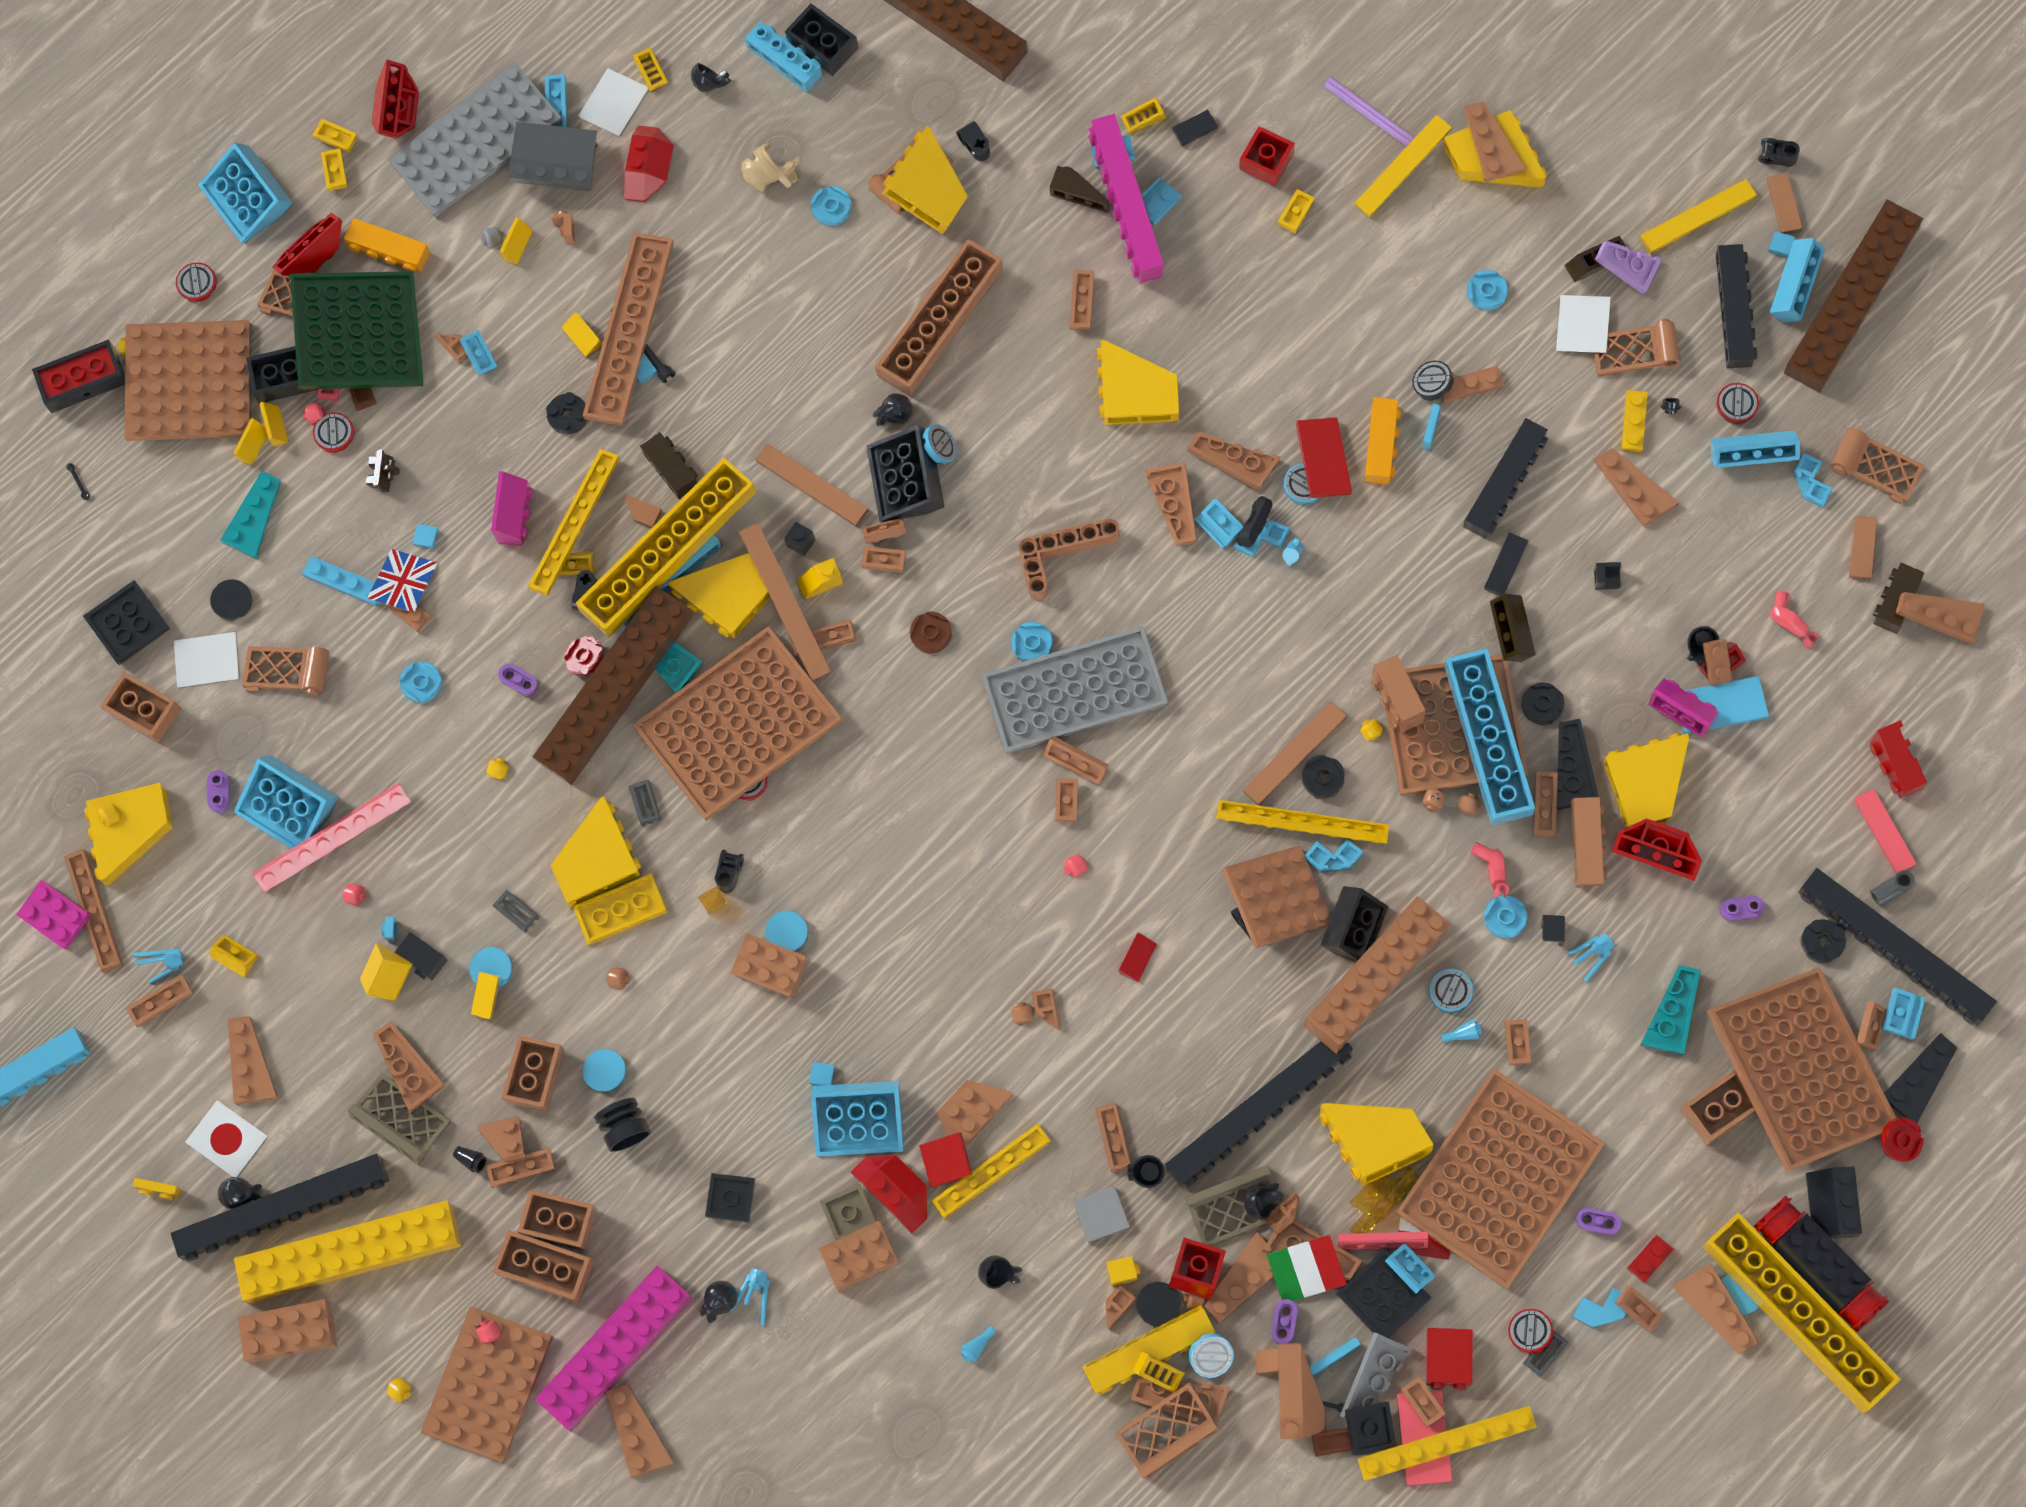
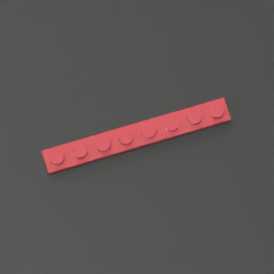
(331, 837)

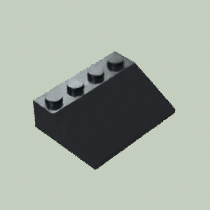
(904, 476)

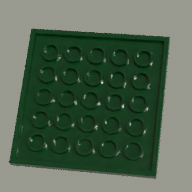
(356, 330)

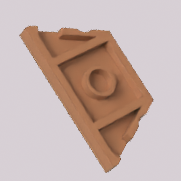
(971, 1109)

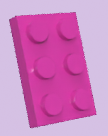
(53, 914)

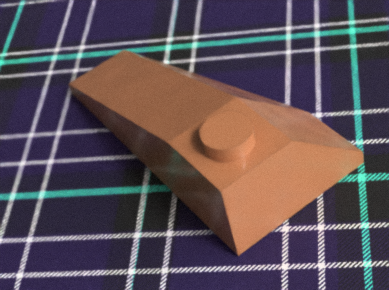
(1299, 1400)

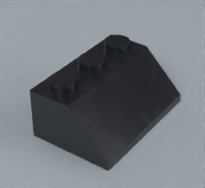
(1354, 923)
(1835, 1201)

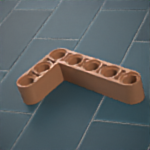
(1060, 548)

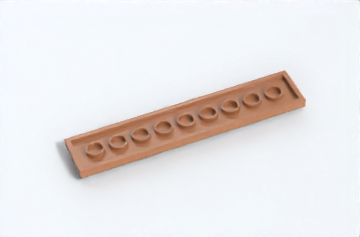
(628, 329)

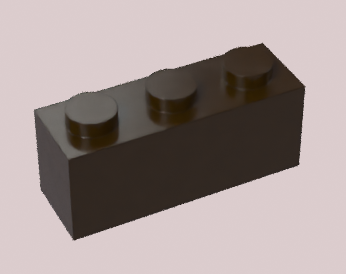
(669, 464)
(1903, 580)
(1512, 628)

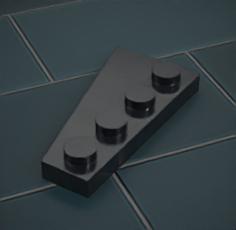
(1573, 765)
(1918, 1082)

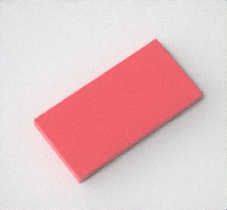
(1413, 1429)

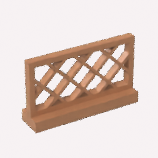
(1177, 1448)

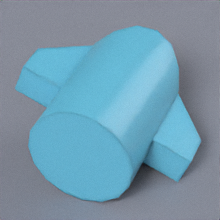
(1293, 551)

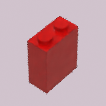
(1449, 1357)

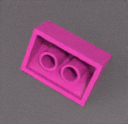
(511, 509)
(1683, 707)

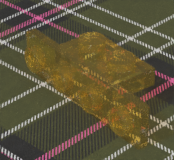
(1379, 1198)

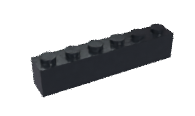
(1734, 306)
(1505, 478)

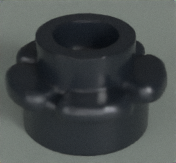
(1671, 405)

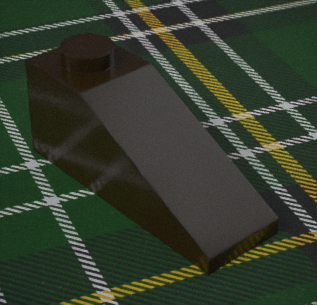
(1074, 188)
(1585, 264)

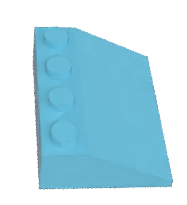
(244, 192)
(284, 802)
(857, 1118)

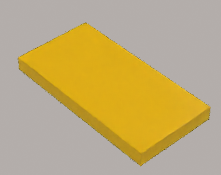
(620, 909)

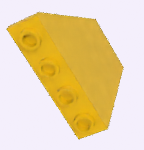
(1464, 158)
(926, 183)
(1135, 388)
(724, 594)
(1647, 778)
(142, 823)
(595, 857)
(1375, 1138)

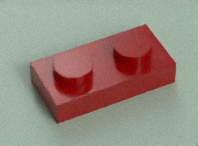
(1650, 1258)

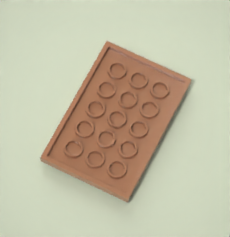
(486, 1386)

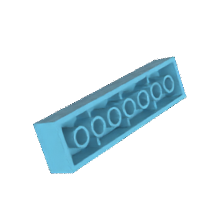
(1489, 737)

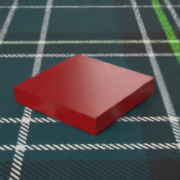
(945, 1160)

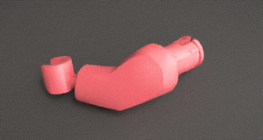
(1791, 621)
(1496, 867)

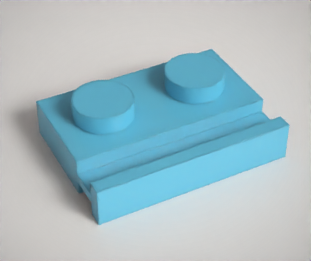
(1159, 200)
(1219, 523)
(1903, 1013)

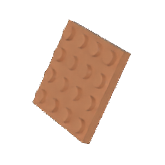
(1277, 896)

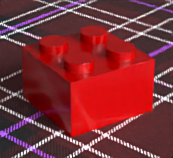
(1267, 156)
(1197, 1268)

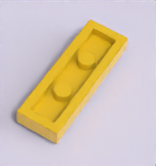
(1634, 421)

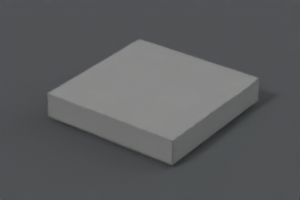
(1101, 1214)

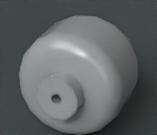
(491, 237)

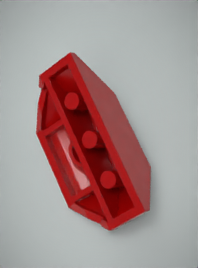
(395, 101)
(647, 163)
(311, 248)
(1659, 847)
(895, 1188)

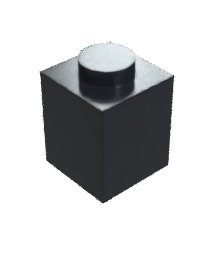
(800, 538)

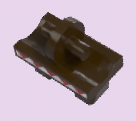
(384, 471)

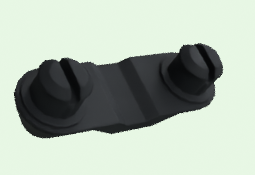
(1255, 523)

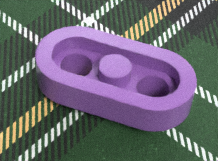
(519, 679)
(218, 790)
(1742, 907)
(1598, 1220)
(1284, 1322)

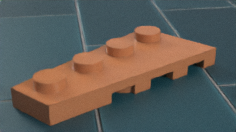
(1241, 463)
(1174, 498)
(1298, 1233)
(1212, 1396)

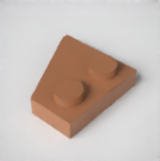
(505, 1138)

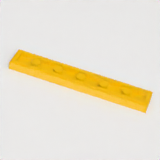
(1403, 166)
(1698, 216)
(991, 1171)

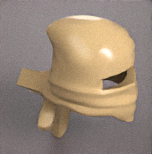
(764, 170)

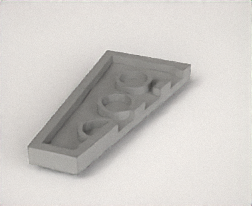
(1378, 1367)

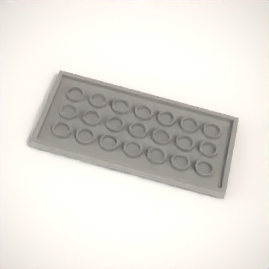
(471, 139)
(1074, 689)

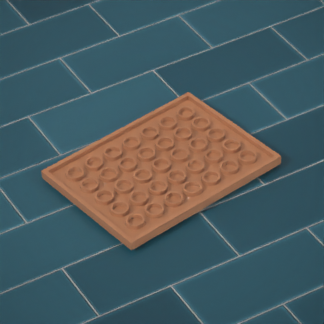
(737, 723)
(1802, 1069)
(1500, 1178)

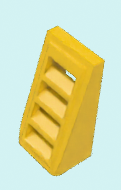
(644, 55)
(1153, 119)
(1145, 1366)

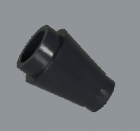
(471, 1159)

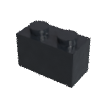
(423, 957)

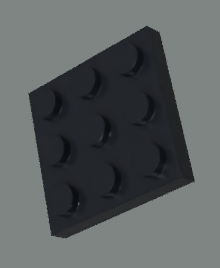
(126, 622)
(1381, 1297)

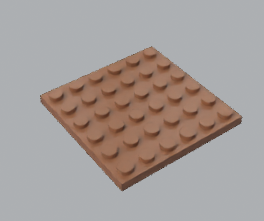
(187, 380)
(1436, 750)

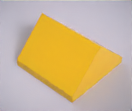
(384, 973)

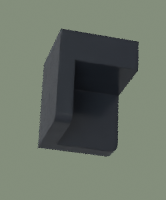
(1607, 575)
(1553, 928)

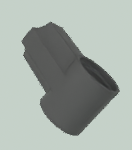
(1891, 888)

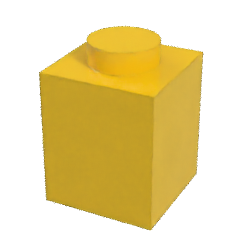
(1123, 1270)

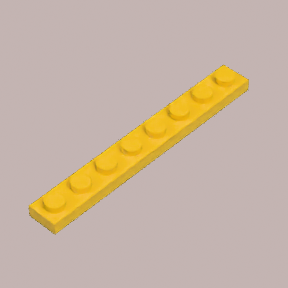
(573, 522)
(1302, 821)
(1446, 1443)

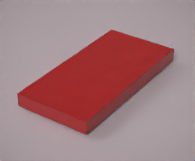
(1323, 457)

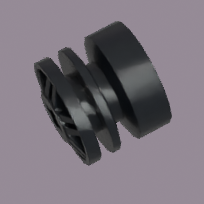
(622, 1124)

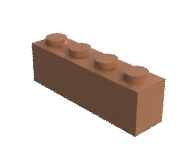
(1588, 841)

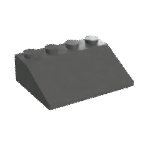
(552, 156)

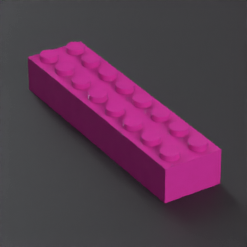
(1126, 199)
(613, 1348)

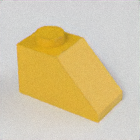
(820, 579)

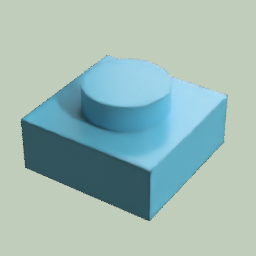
(390, 929)

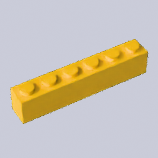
(1160, 1343)

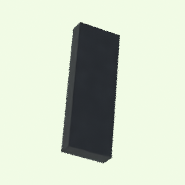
(1506, 564)

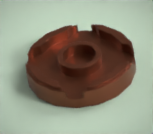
(930, 632)

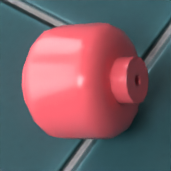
(313, 412)
(1075, 866)
(354, 894)
(488, 1331)

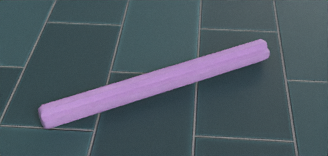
(1368, 111)

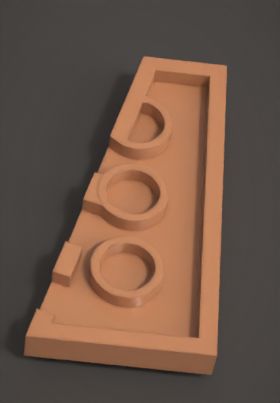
(1491, 145)
(1636, 489)
(1949, 616)
(248, 1065)
(408, 1069)
(1242, 1281)
(1714, 1303)
(638, 1438)

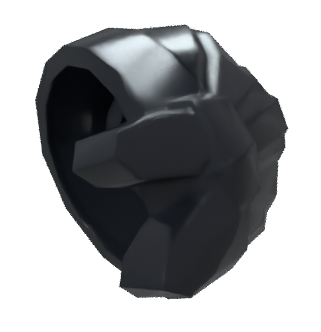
(706, 79)
(894, 409)
(1695, 641)
(1146, 1171)
(237, 1192)
(1260, 1200)
(997, 1271)
(718, 1299)

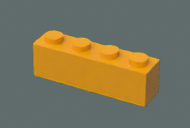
(387, 245)
(1381, 441)

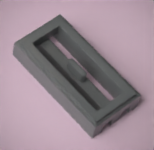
(649, 819)
(528, 922)
(1533, 1367)

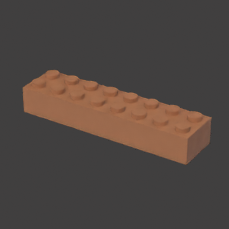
(939, 317)
(1376, 974)

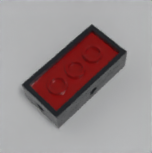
(79, 376)

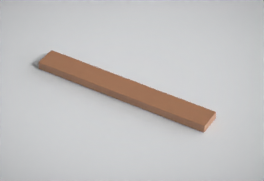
(785, 602)

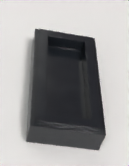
(1195, 127)

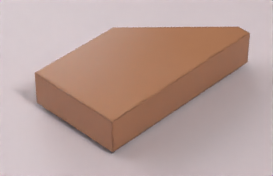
(453, 346)
(643, 512)
(1046, 1007)
(1284, 1213)
(1118, 1304)

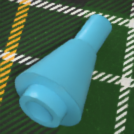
(1467, 1031)
(972, 1350)

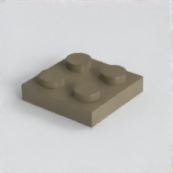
(847, 1211)

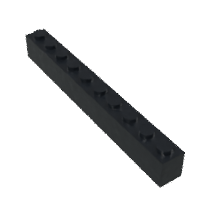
(1897, 947)
(1254, 1112)
(280, 1207)

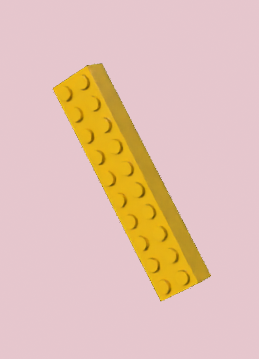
(666, 547)
(347, 1252)
(1801, 1313)

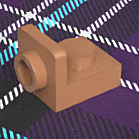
(567, 225)

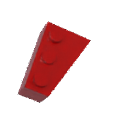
(1897, 761)

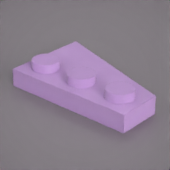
(1631, 266)

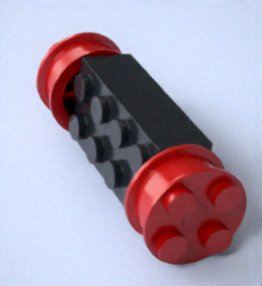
(1822, 1263)

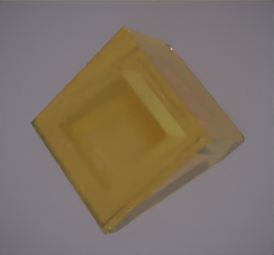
(712, 900)

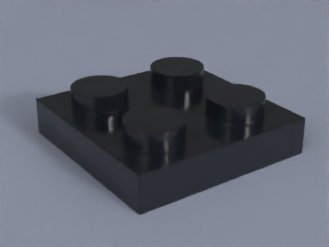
(730, 1197)
(1370, 1428)

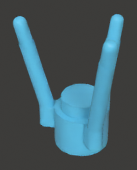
(1599, 945)
(171, 958)
(755, 1281)

